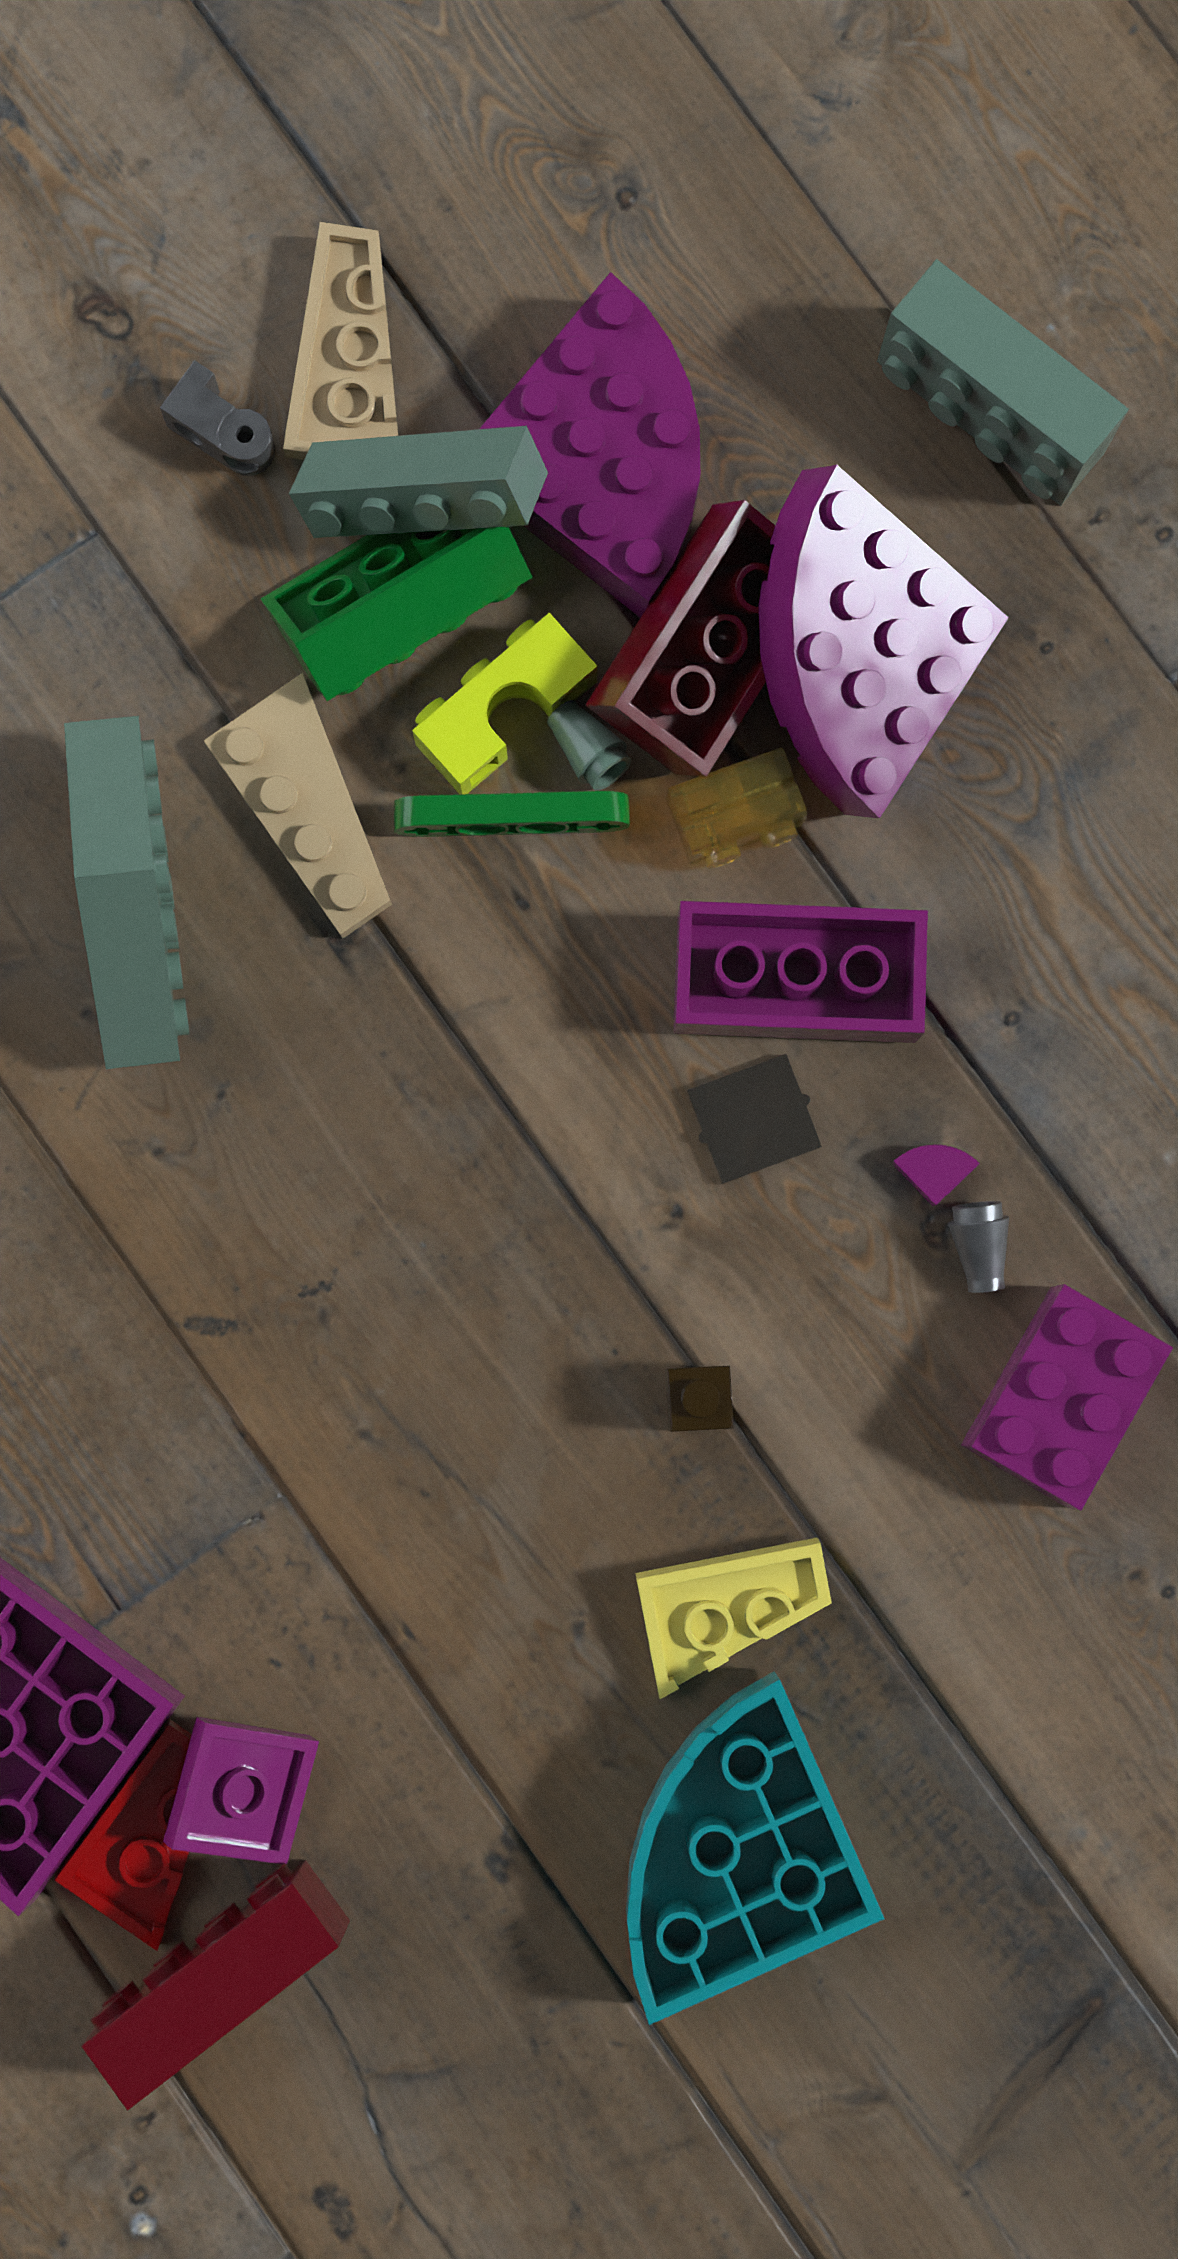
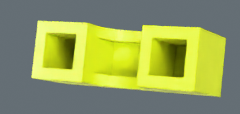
(537, 666)

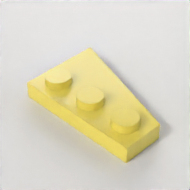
(725, 1603)

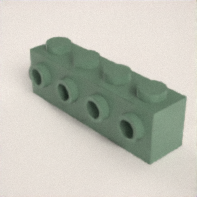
(420, 482)

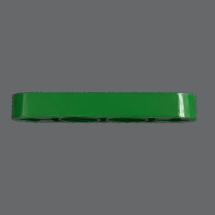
(511, 813)

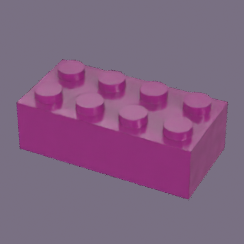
(800, 971)

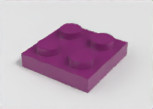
(241, 1791)

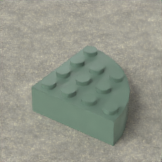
(125, 891)

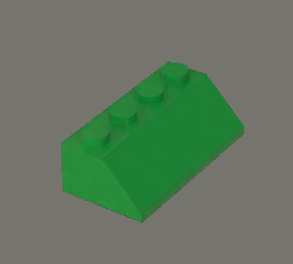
(390, 597)

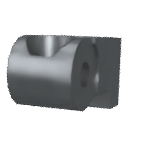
(230, 435)

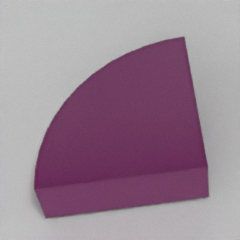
(935, 1169)

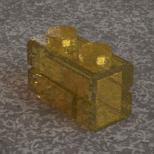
(737, 809)

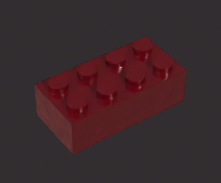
(696, 648)
(215, 1985)

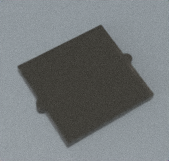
(754, 1119)

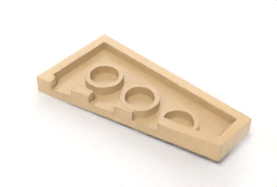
(344, 350)
(297, 792)

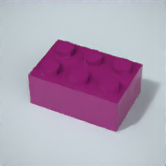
(1067, 1396)

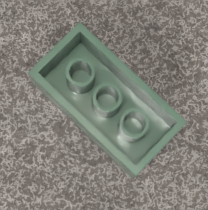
(998, 383)

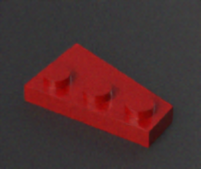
(122, 1857)

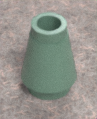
(589, 746)

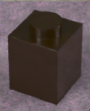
(699, 1398)

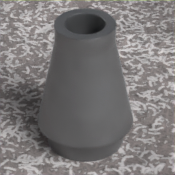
(981, 1243)

